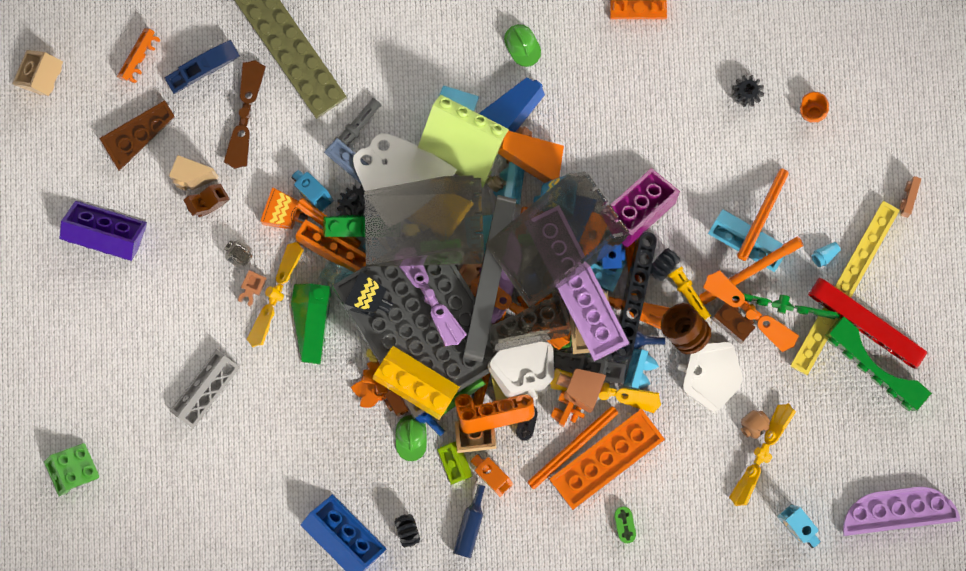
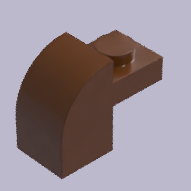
(207, 201)

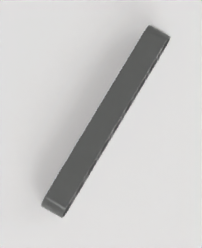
(487, 285)

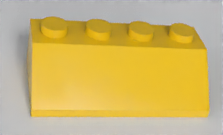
(415, 382)

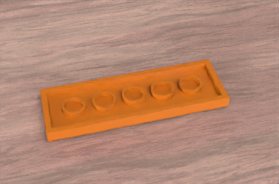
(607, 459)

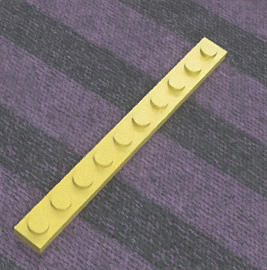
(847, 284)

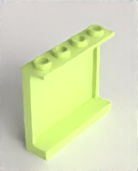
(462, 138)

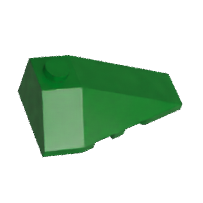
(310, 313)

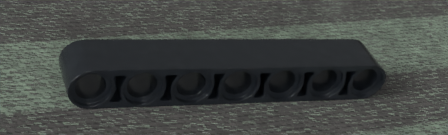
(638, 288)

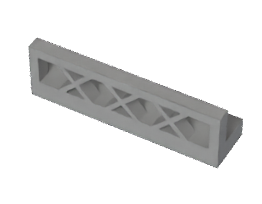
(190, 398)

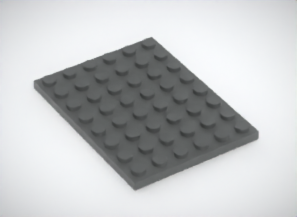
(411, 324)

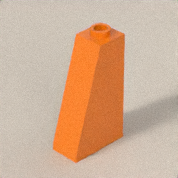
(533, 155)

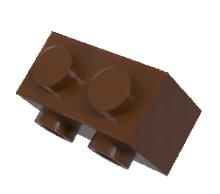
(734, 323)
(395, 403)

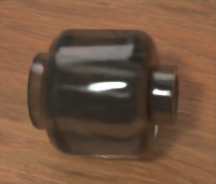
(238, 253)

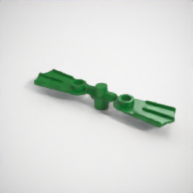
(783, 304)

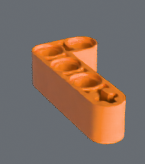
(492, 414)

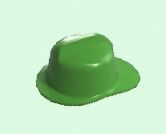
(522, 45)
(411, 438)

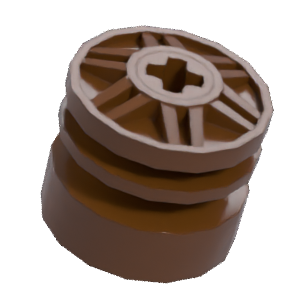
(685, 328)

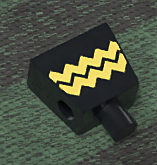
(367, 297)

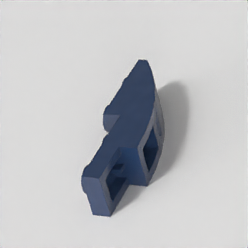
(201, 66)

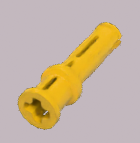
(684, 286)

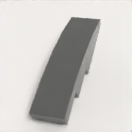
(569, 362)

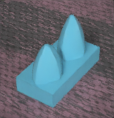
(514, 180)
(639, 361)

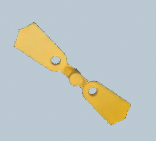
(261, 326)
(639, 399)
(778, 423)

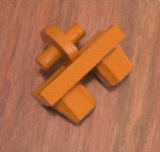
(562, 416)

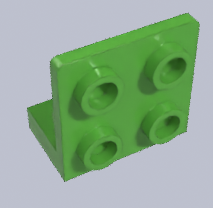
(71, 468)

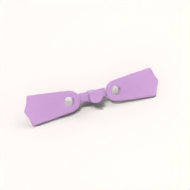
(446, 324)

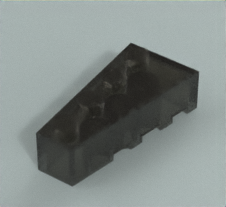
(532, 325)

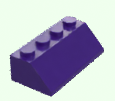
(102, 230)

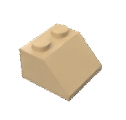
(38, 72)
(191, 174)
(475, 441)

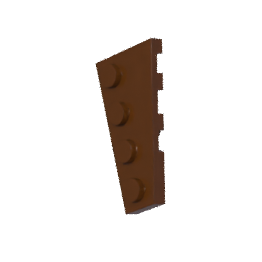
(135, 134)

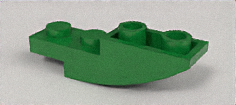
(344, 226)

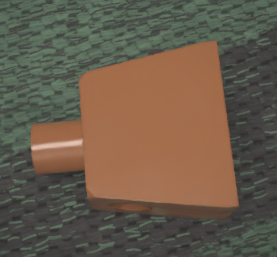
(582, 388)

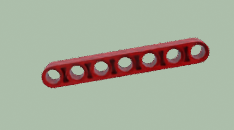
(868, 323)

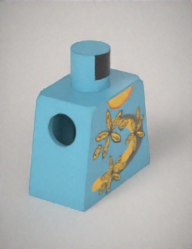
(794, 520)

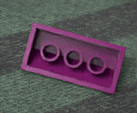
(644, 203)

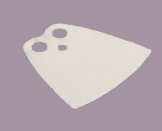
(404, 165)

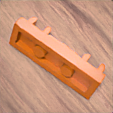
(638, 9)
(137, 55)

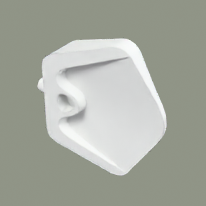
(523, 369)
(712, 375)

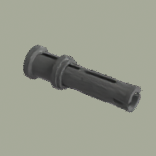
(354, 132)

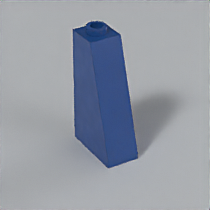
(515, 105)

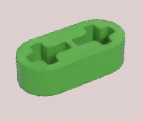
(620, 526)

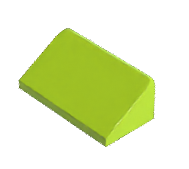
(454, 463)

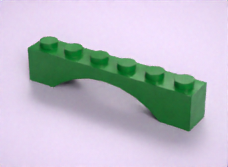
(847, 338)

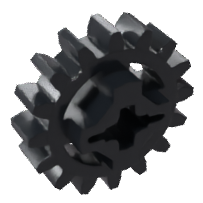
(349, 203)

